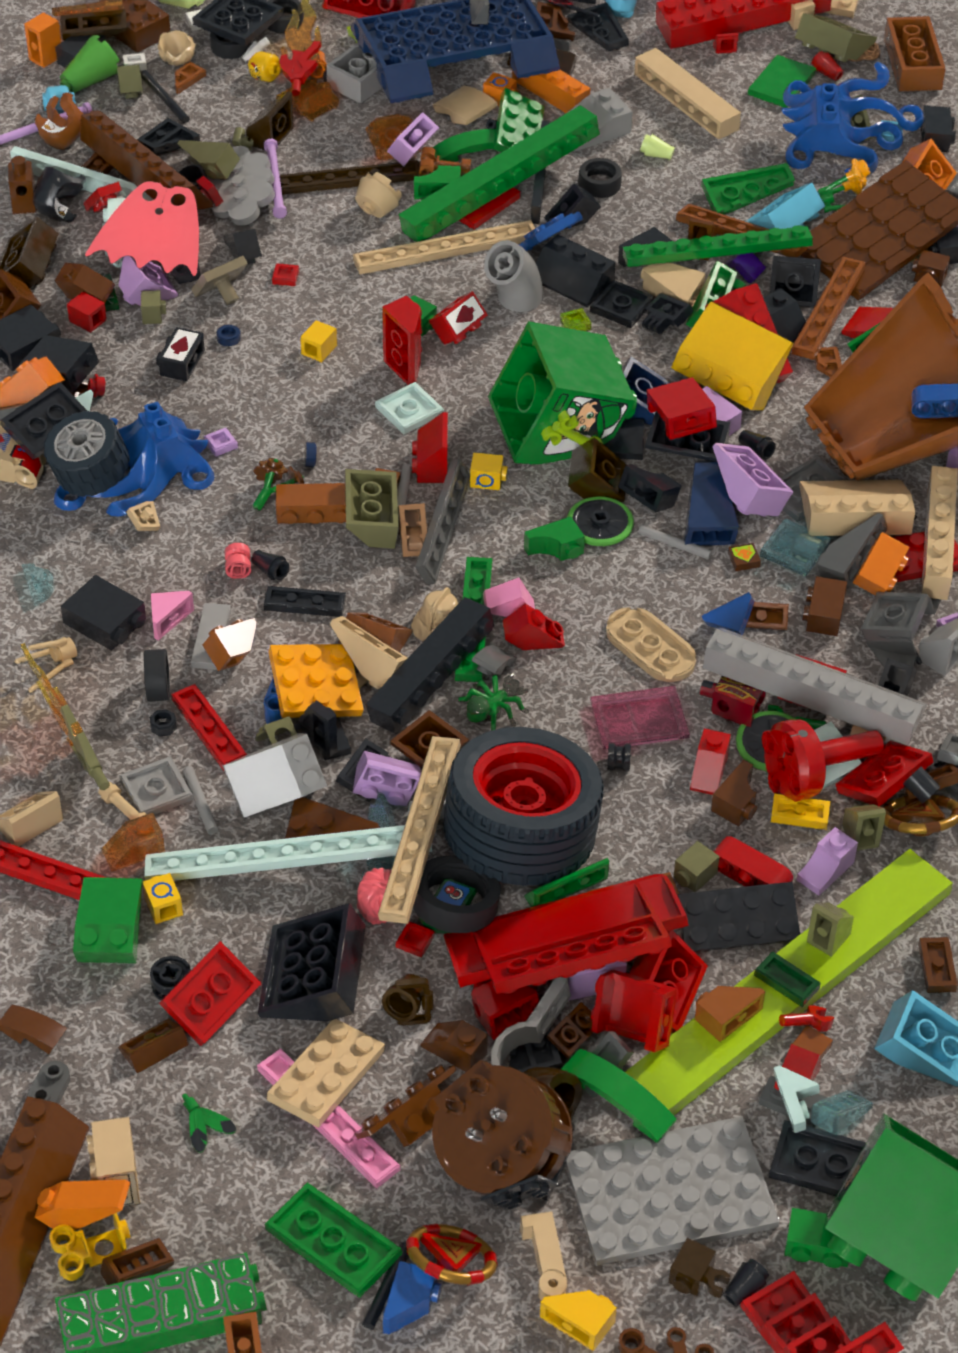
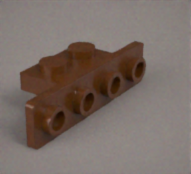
(413, 1113)

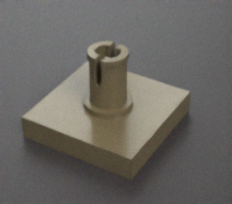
(221, 278)

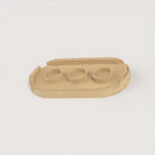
(651, 644)

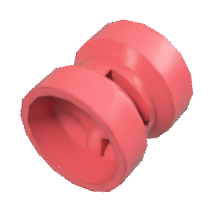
(237, 560)

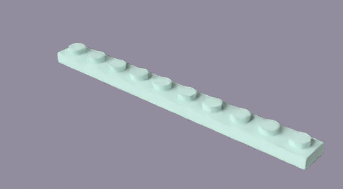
(275, 854)

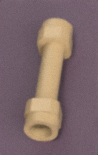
(112, 795)

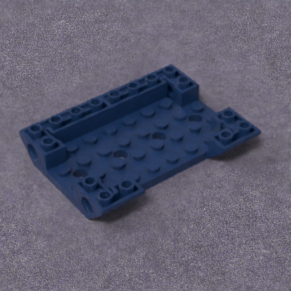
(443, 33)

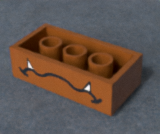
(914, 53)

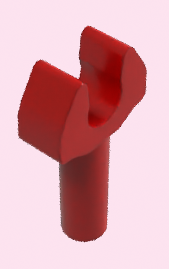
(814, 1017)

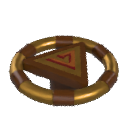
(923, 818)

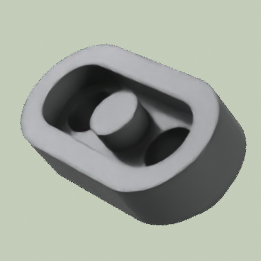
(49, 1085)

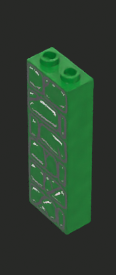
(160, 1308)

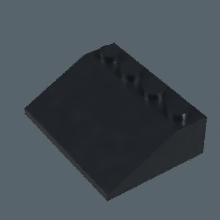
(313, 966)

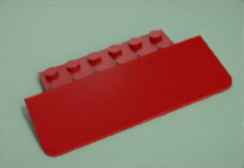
(569, 935)

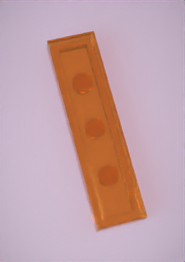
(87, 8)

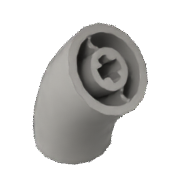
(514, 276)

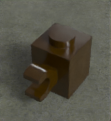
(695, 1268)

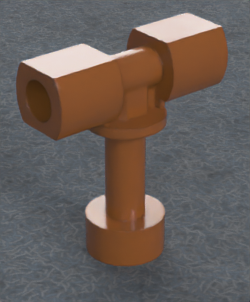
(429, 163)

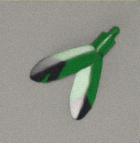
(203, 1117)

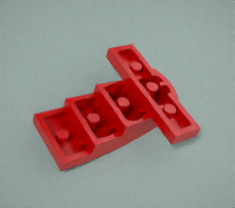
(799, 1323)

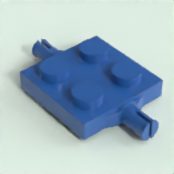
(549, 229)

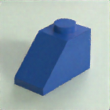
(409, 1297)

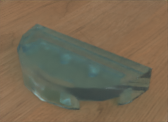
(39, 582)

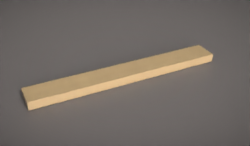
(440, 247)
(418, 831)

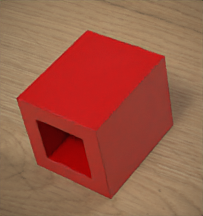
(86, 312)

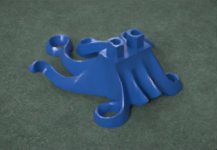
(825, 116)
(157, 451)

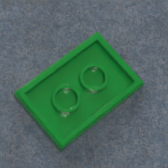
(777, 76)

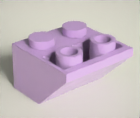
(386, 776)

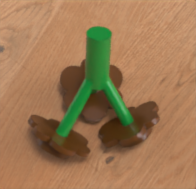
(270, 471)

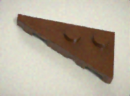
(314, 818)

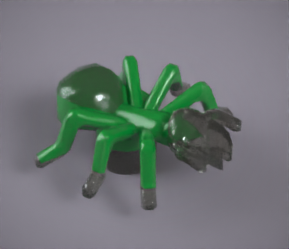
(489, 705)

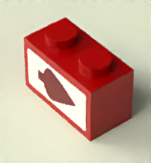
(458, 318)

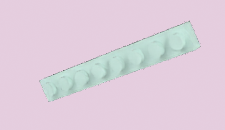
(93, 178)

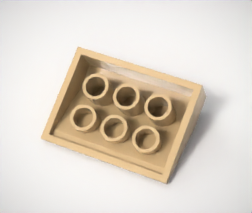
(841, 506)

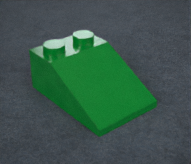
(108, 920)

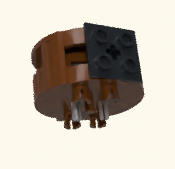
(501, 1134)

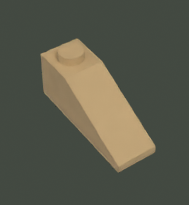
(370, 655)

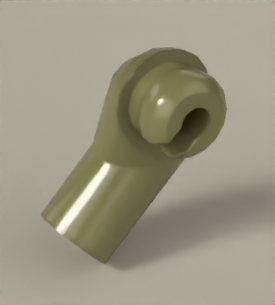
(239, 139)

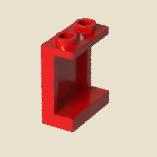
(682, 407)
(634, 1008)

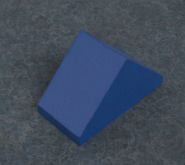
(731, 615)

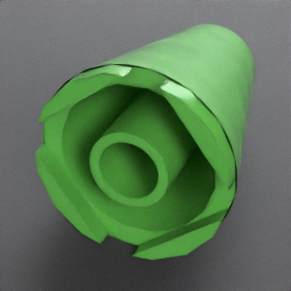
(91, 65)

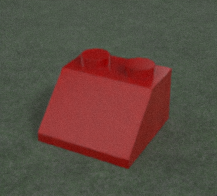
(431, 451)

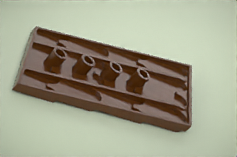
(885, 226)

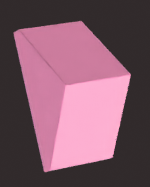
(507, 597)
(169, 610)

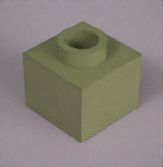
(152, 307)

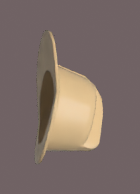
(433, 612)

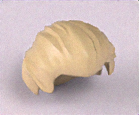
(176, 48)

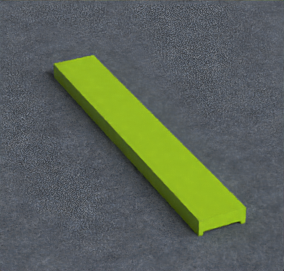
(880, 913)

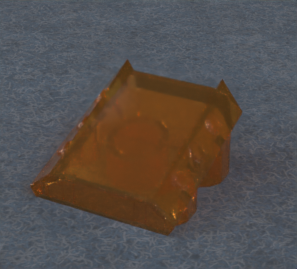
(313, 99)
(384, 132)

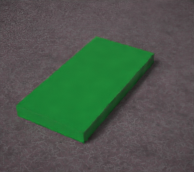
(333, 1239)

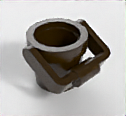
(404, 1000)

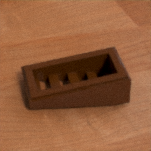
(115, 1269)

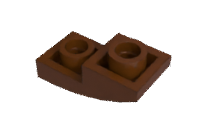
(33, 1026)
(572, 1030)

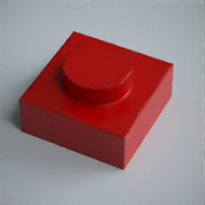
(209, 191)

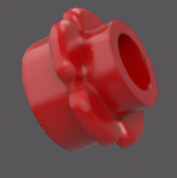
(97, 385)

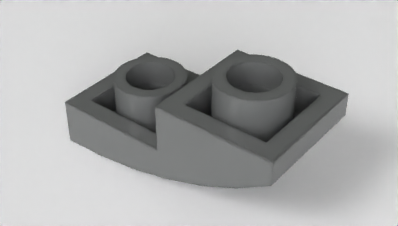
(493, 660)

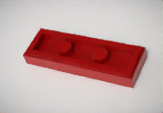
(490, 209)

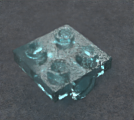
(794, 547)

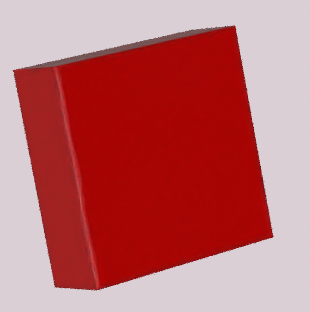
(285, 274)
(415, 939)

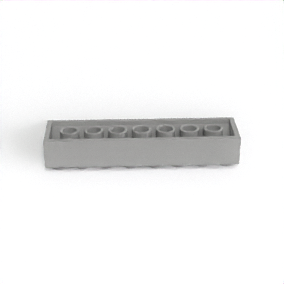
(813, 685)

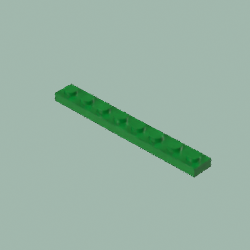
(717, 246)

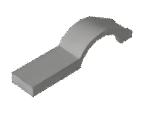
(537, 1024)

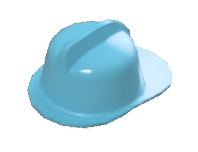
(622, 8)

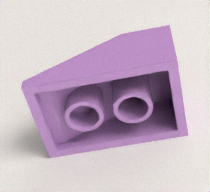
(751, 481)

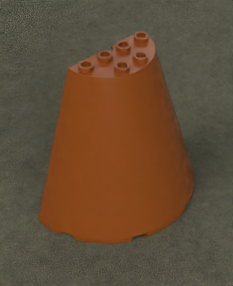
(868, 401)

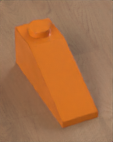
(80, 1202)

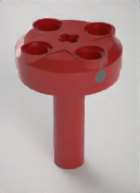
(799, 760)

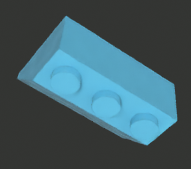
(790, 209)

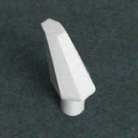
(255, 47)

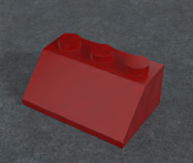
(402, 338)
(677, 968)

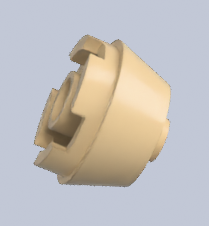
(376, 195)

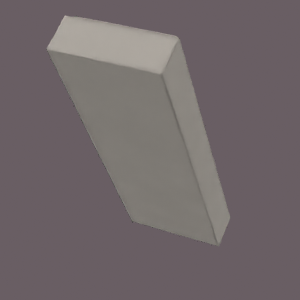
(212, 616)

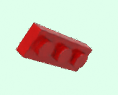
(99, 198)

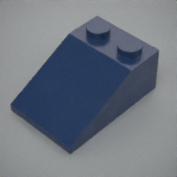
(639, 380)

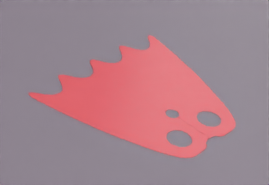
(146, 236)

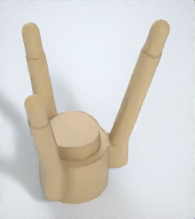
(60, 650)

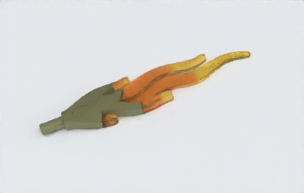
(68, 723)

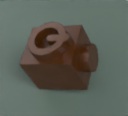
(931, 263)

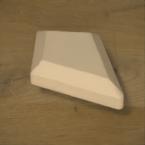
(144, 516)

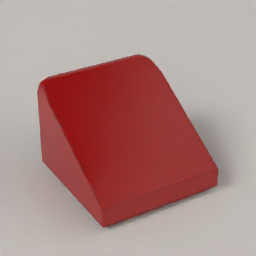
(726, 43)

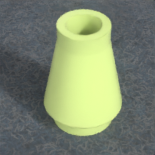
(655, 147)

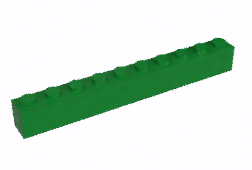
(499, 174)

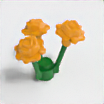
(855, 181)

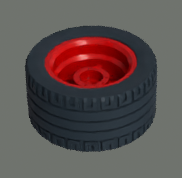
(523, 805)

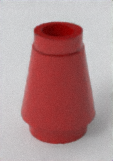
(827, 66)

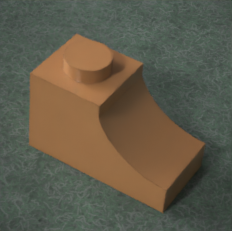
(412, 528)

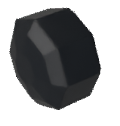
(163, 722)

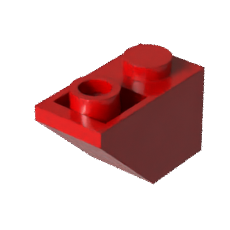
(532, 630)

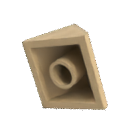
(31, 817)

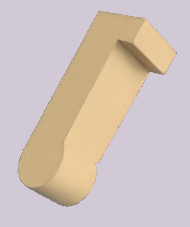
(542, 1231)

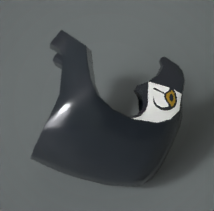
(54, 186)

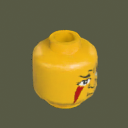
(264, 66)

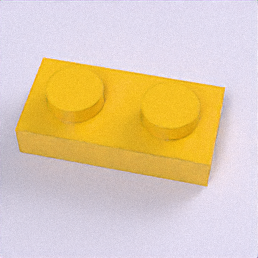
(804, 813)

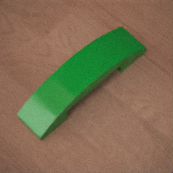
(465, 143)
(623, 1092)

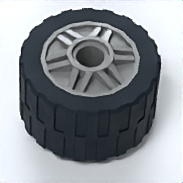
(86, 453)

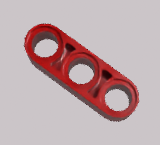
(748, 865)

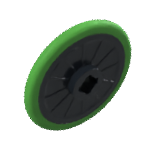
(602, 520)
(750, 738)

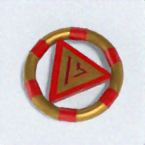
(451, 1253)

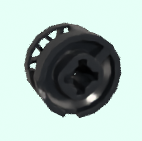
(163, 973)

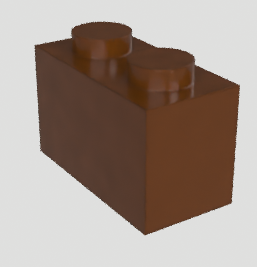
(826, 606)

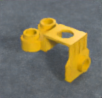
(82, 1251)

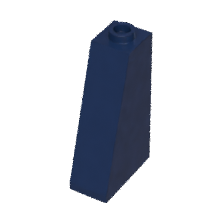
(710, 510)

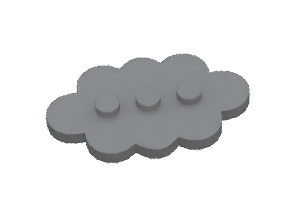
(246, 188)

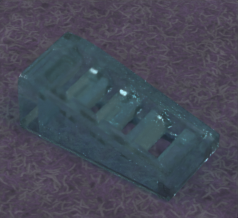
(839, 1111)

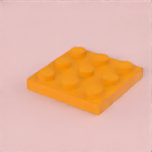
(315, 673)

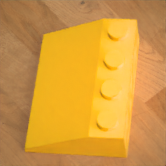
(733, 356)

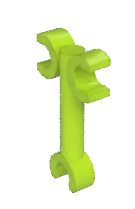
(565, 427)

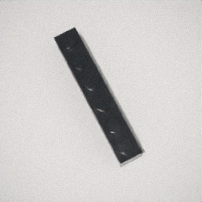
(430, 665)

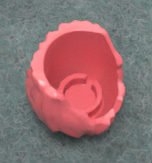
(371, 893)

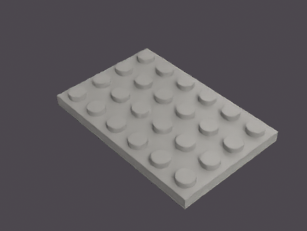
(655, 1195)

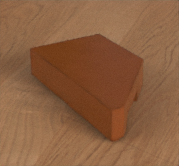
(187, 76)
(828, 360)

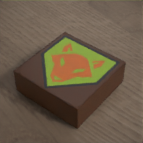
(744, 557)

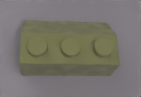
(833, 37)
(372, 506)

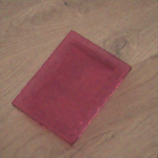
(640, 717)

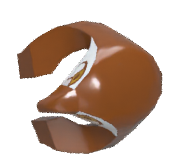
(56, 130)

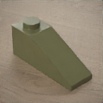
(215, 158)

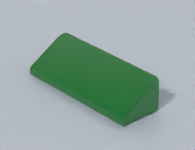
(569, 884)

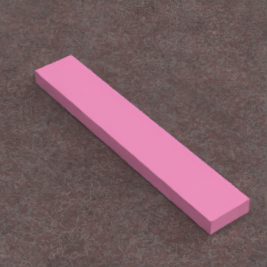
(340, 1131)

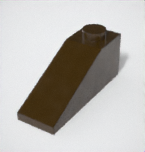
(94, 23)

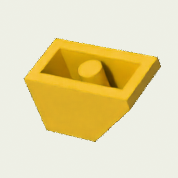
(580, 1315)

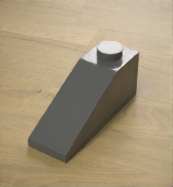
(848, 553)

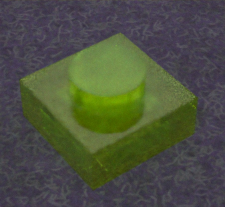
(576, 320)

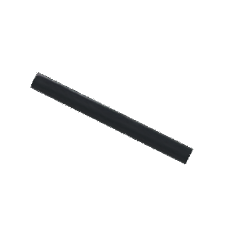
(165, 97)

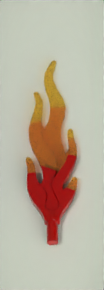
(304, 50)

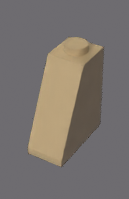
(673, 281)

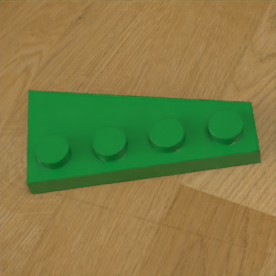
(743, 188)

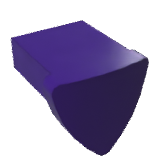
(747, 265)

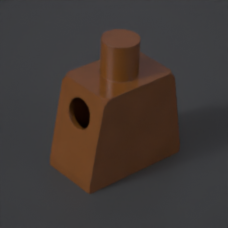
(21, 176)

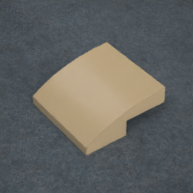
(465, 105)

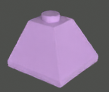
(147, 278)

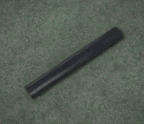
(384, 1291)

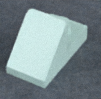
(792, 1089)

